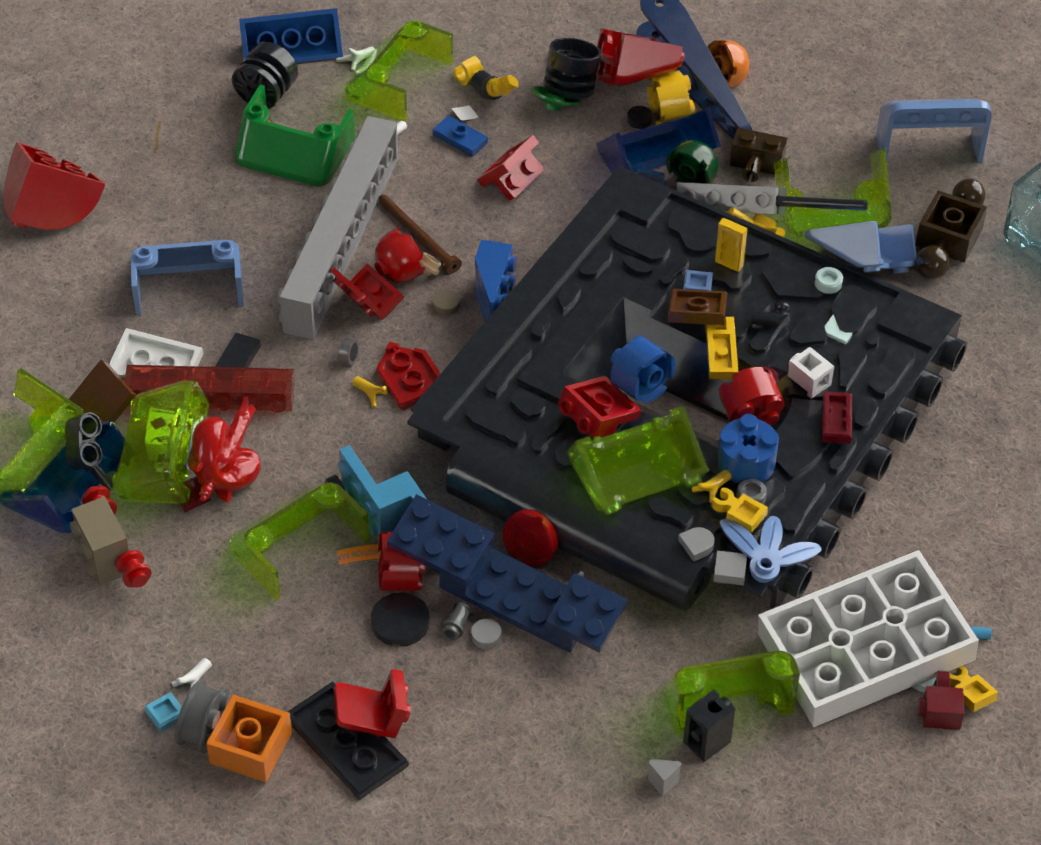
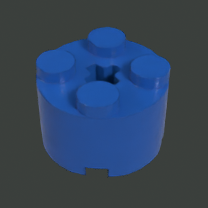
(642, 369)
(748, 449)

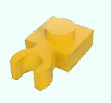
(742, 511)
(975, 689)

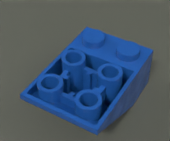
(493, 275)

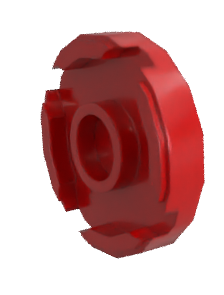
(530, 537)

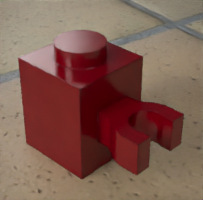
(942, 704)

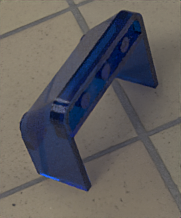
(651, 145)

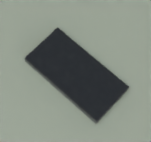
(356, 757)

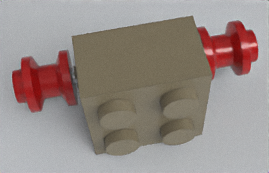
(104, 542)

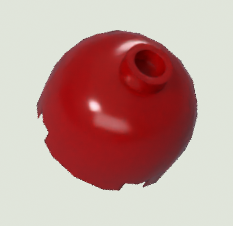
(398, 257)

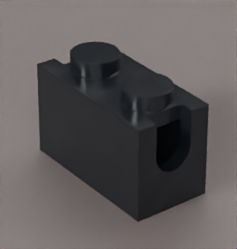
(709, 725)

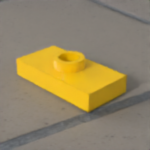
(731, 244)

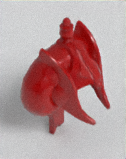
(218, 455)

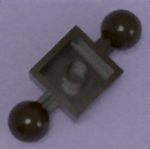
(950, 227)

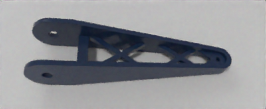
(707, 81)

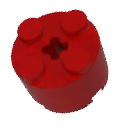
(752, 393)
(397, 570)

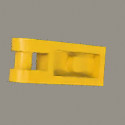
(721, 349)

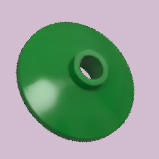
(551, 100)

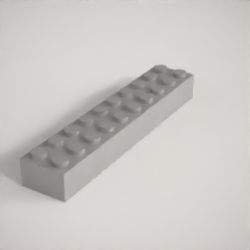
(338, 227)

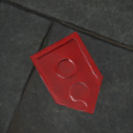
(406, 373)

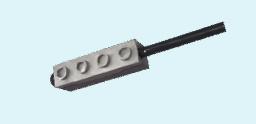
(761, 199)

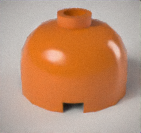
(731, 60)

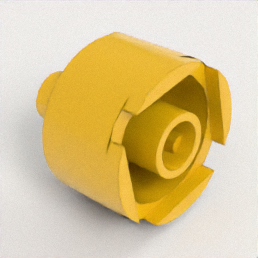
(670, 96)

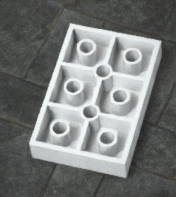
(869, 637)

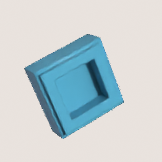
(164, 711)

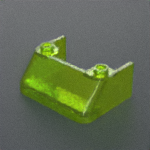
(369, 83)
(874, 191)
(47, 423)
(260, 535)

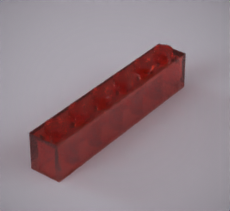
(223, 386)

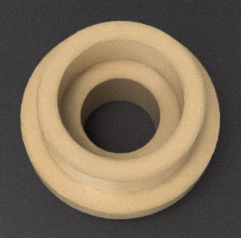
(431, 264)

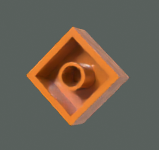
(249, 738)

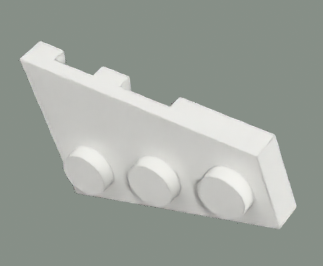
(148, 349)

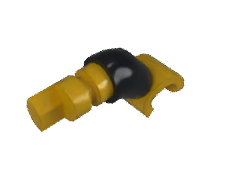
(485, 84)

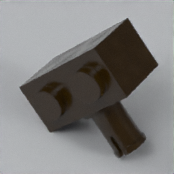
(756, 152)

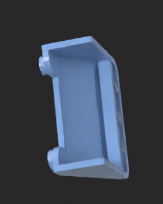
(868, 246)

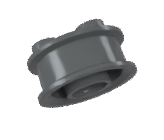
(200, 714)

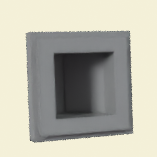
(664, 774)

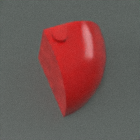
(47, 192)

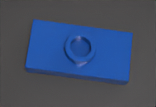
(460, 136)

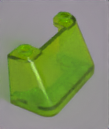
(159, 443)
(639, 461)
(768, 675)

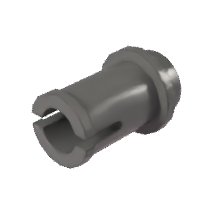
(453, 626)

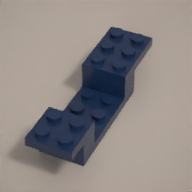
(502, 584)

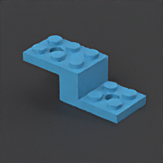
(382, 501)

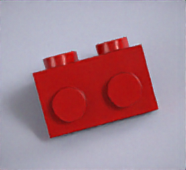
(369, 291)
(372, 709)

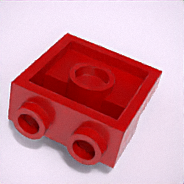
(597, 406)

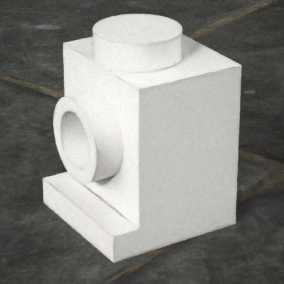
(811, 371)

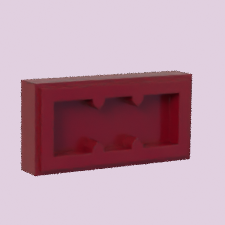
(837, 417)

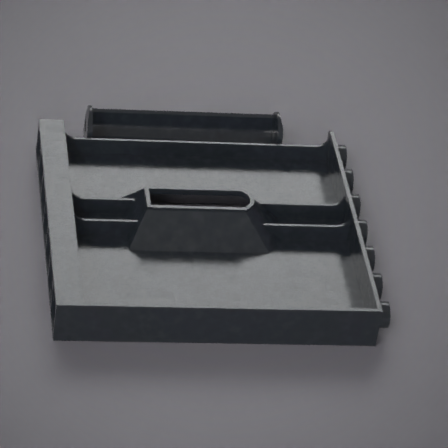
(615, 281)

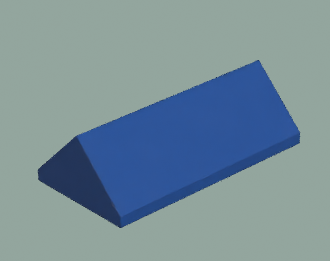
(303, 34)

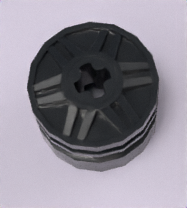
(267, 66)
(572, 68)

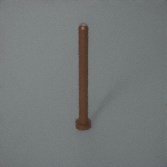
(450, 263)

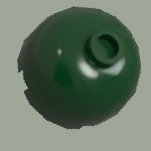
(693, 162)

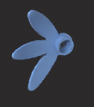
(767, 552)

